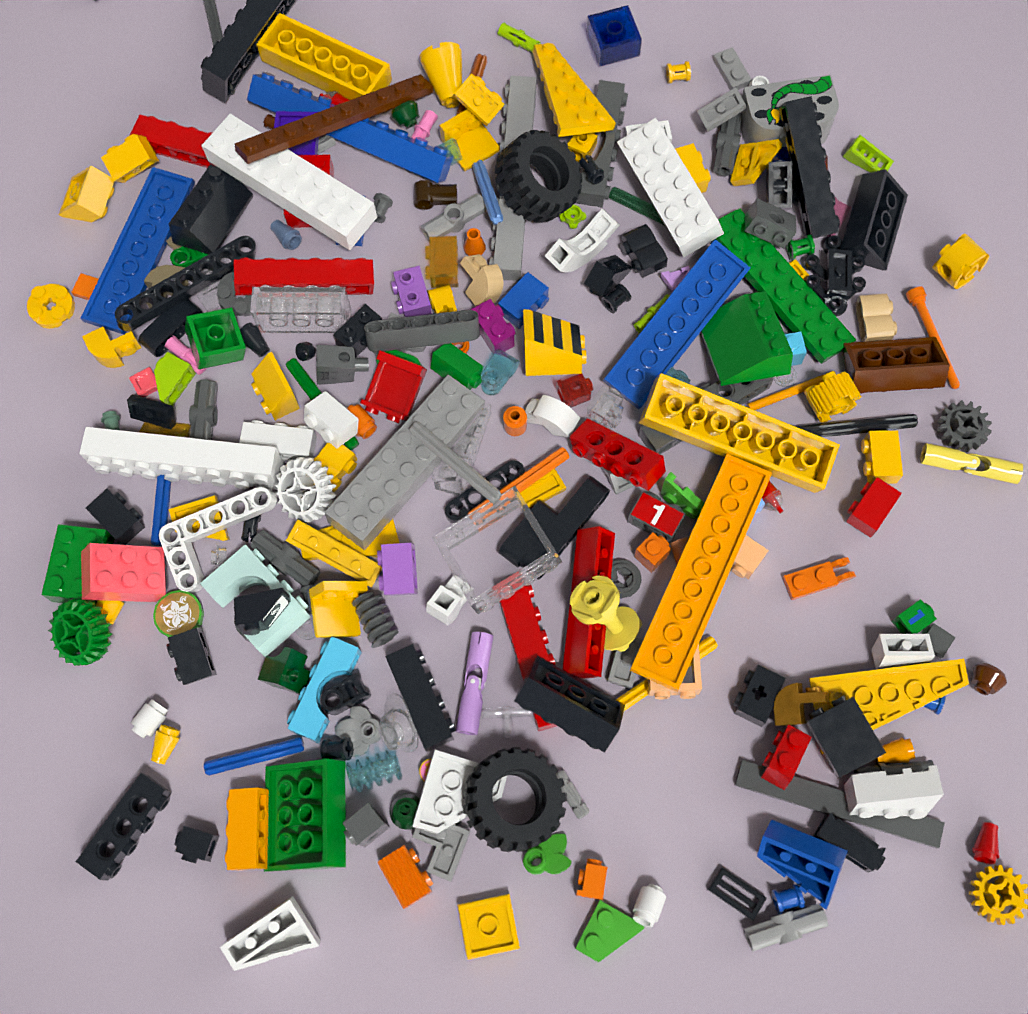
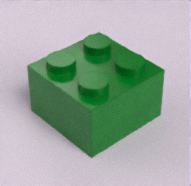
(215, 338)

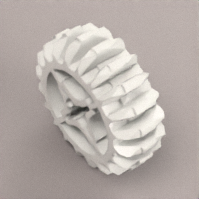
(304, 474)

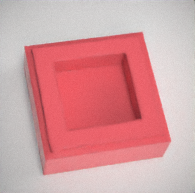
(144, 382)

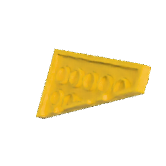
(568, 97)
(893, 691)

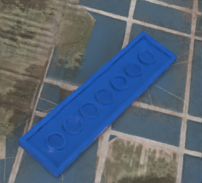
(137, 247)
(677, 323)

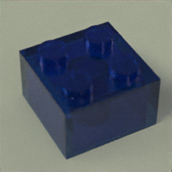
(614, 35)

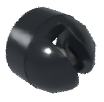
(305, 347)

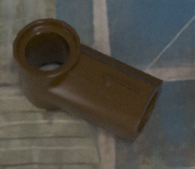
(428, 195)

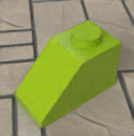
(172, 377)

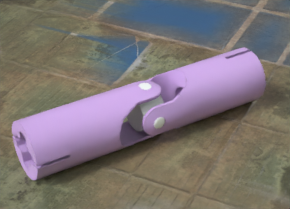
(471, 699)

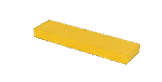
(334, 553)

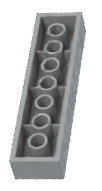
(402, 464)

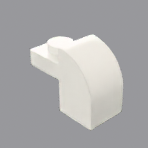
(553, 415)
(447, 602)

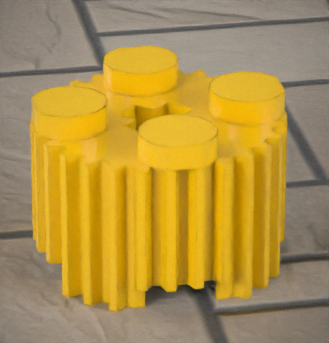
(832, 396)

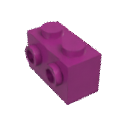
(494, 328)

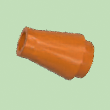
(474, 243)

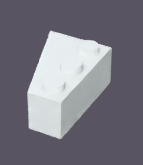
(893, 794)
(271, 936)

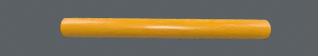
(784, 394)

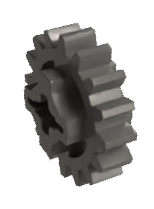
(953, 429)

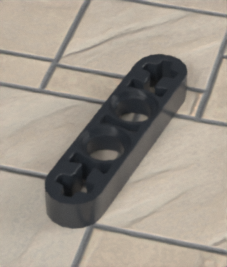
(496, 475)

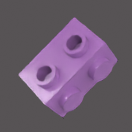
(412, 292)

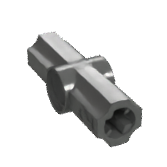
(727, 146)
(203, 413)
(285, 559)

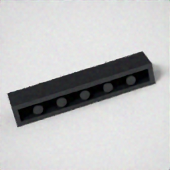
(809, 167)

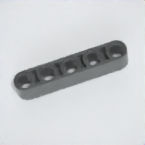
(422, 330)

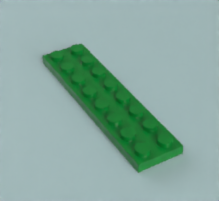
(786, 289)

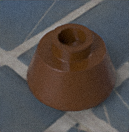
(988, 679)

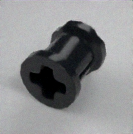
(623, 295)
(337, 749)

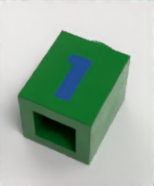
(914, 618)

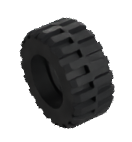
(553, 162)
(547, 795)

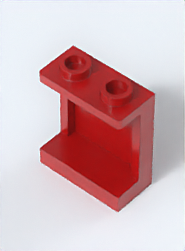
(394, 387)

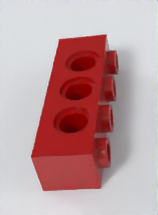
(618, 454)

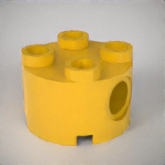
(960, 261)

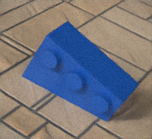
(803, 859)

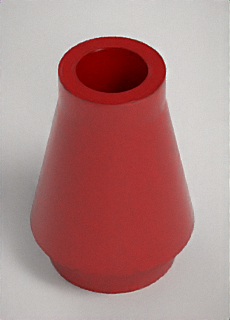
(987, 845)

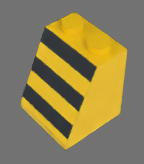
(552, 345)

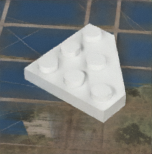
(443, 792)

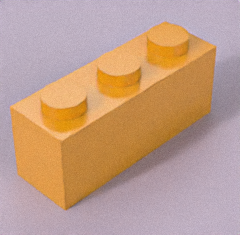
(247, 829)

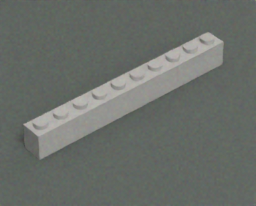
(510, 232)

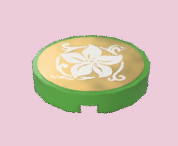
(177, 613)

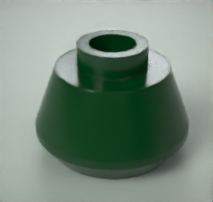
(406, 114)
(398, 807)

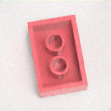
(122, 573)

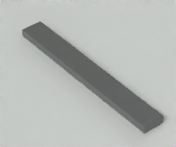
(828, 799)

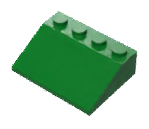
(747, 341)
(306, 815)

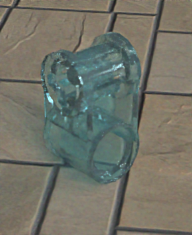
(498, 371)

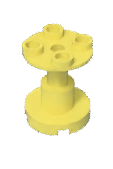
(599, 603)

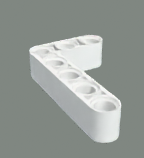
(207, 527)

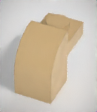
(486, 278)

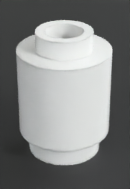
(149, 719)
(649, 905)

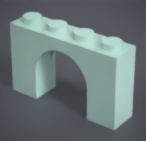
(247, 570)

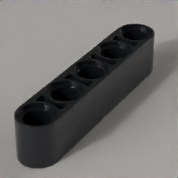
(569, 520)

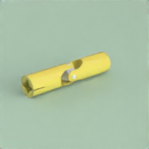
(955, 460)

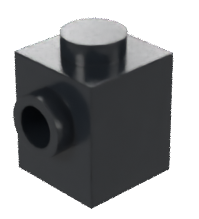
(195, 844)

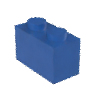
(526, 294)

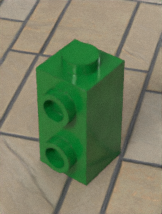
(457, 364)

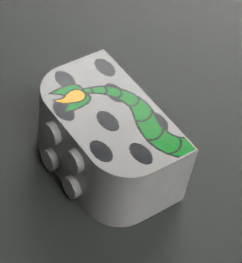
(762, 115)

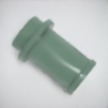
(110, 420)

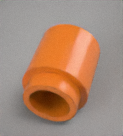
(515, 421)
(366, 423)

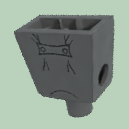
(338, 364)

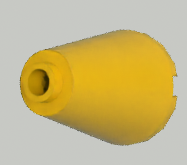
(444, 70)

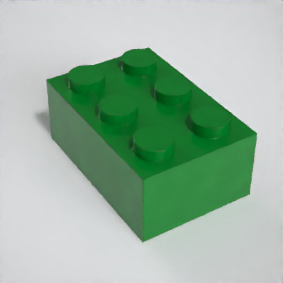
(64, 569)

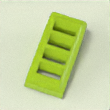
(864, 146)

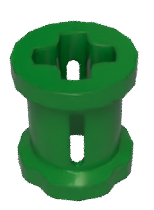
(807, 243)

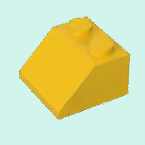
(87, 195)
(274, 388)

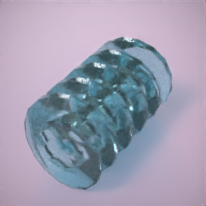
(374, 771)

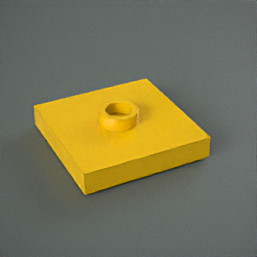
(488, 926)

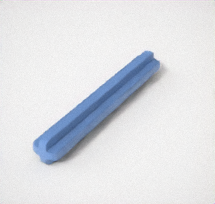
(487, 192)

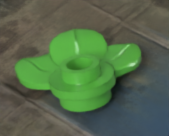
(551, 856)

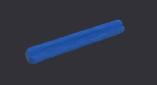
(161, 508)
(253, 756)

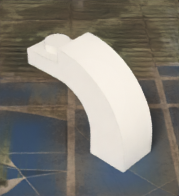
(576, 252)

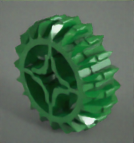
(80, 632)

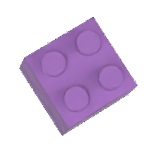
(398, 569)

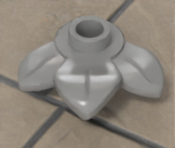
(356, 730)

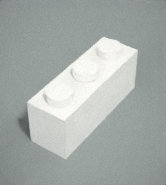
(289, 441)

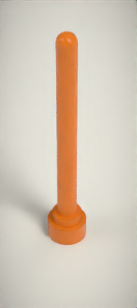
(917, 298)

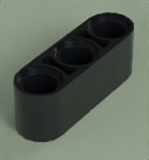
(166, 326)
(524, 535)

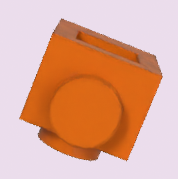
(592, 880)

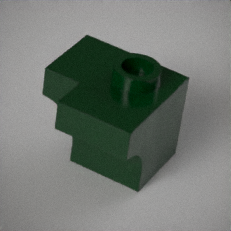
(285, 671)

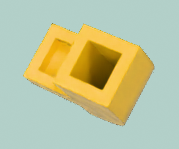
(109, 351)

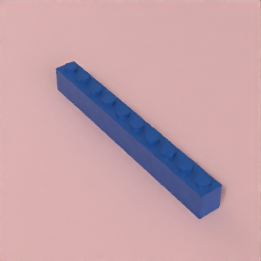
(366, 134)

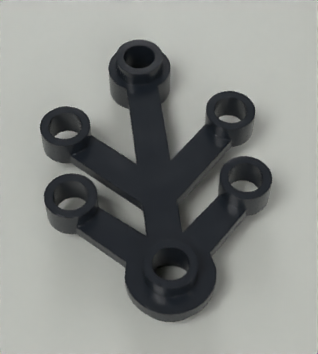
(822, 273)

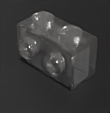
(606, 408)

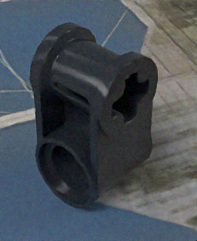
(346, 694)

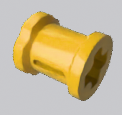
(685, 68)

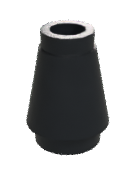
(254, 340)

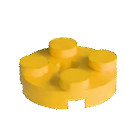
(41, 297)

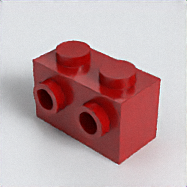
(873, 507)
(785, 759)

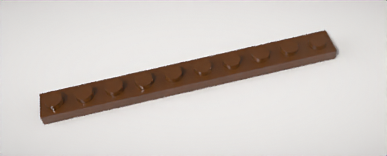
(332, 119)

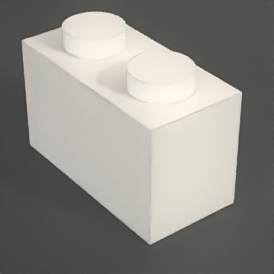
(330, 419)
(902, 650)

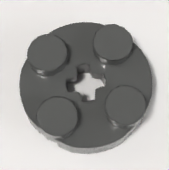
(227, 298)

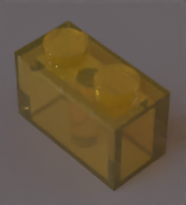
(443, 261)

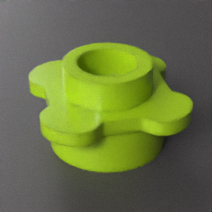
(573, 211)

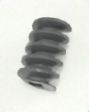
(374, 619)

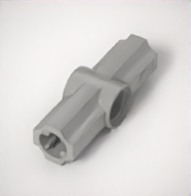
(464, 211)
(786, 927)

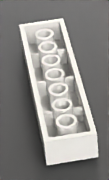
(293, 185)
(181, 458)

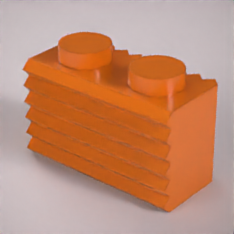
(405, 876)

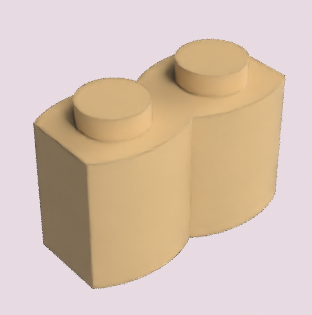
(875, 317)

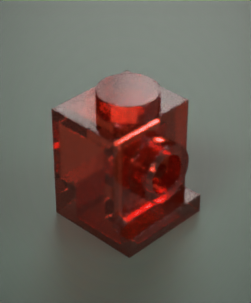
(571, 396)

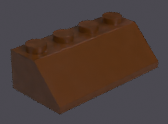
(896, 364)

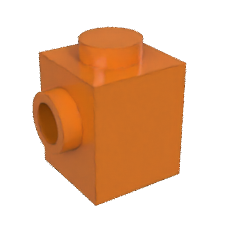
(652, 551)

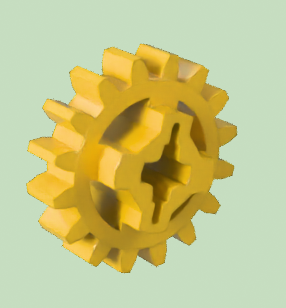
(1010, 898)

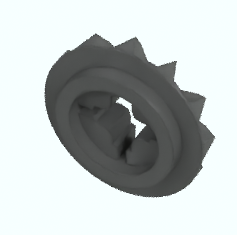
(626, 568)

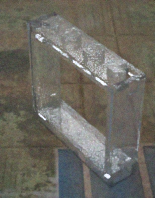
(477, 522)

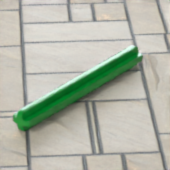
(311, 390)

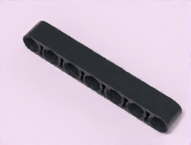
(180, 292)

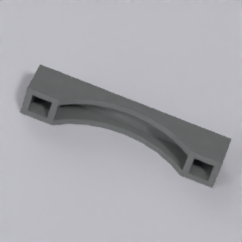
(612, 98)

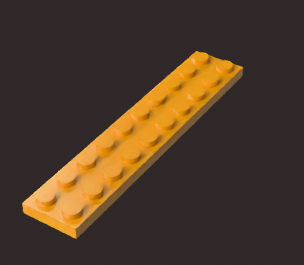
(701, 573)

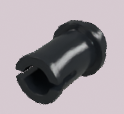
(595, 174)

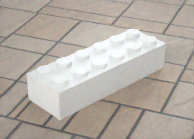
(670, 187)

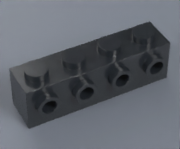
(419, 697)

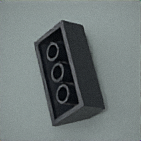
(210, 211)
(875, 219)
(570, 704)

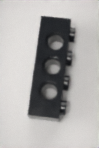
(94, 855)

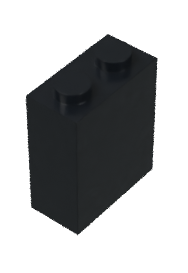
(844, 735)

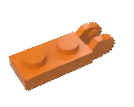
(816, 578)

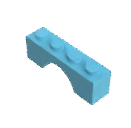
(337, 660)

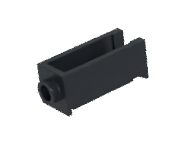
(861, 849)

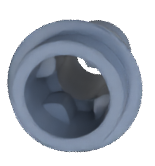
(288, 236)

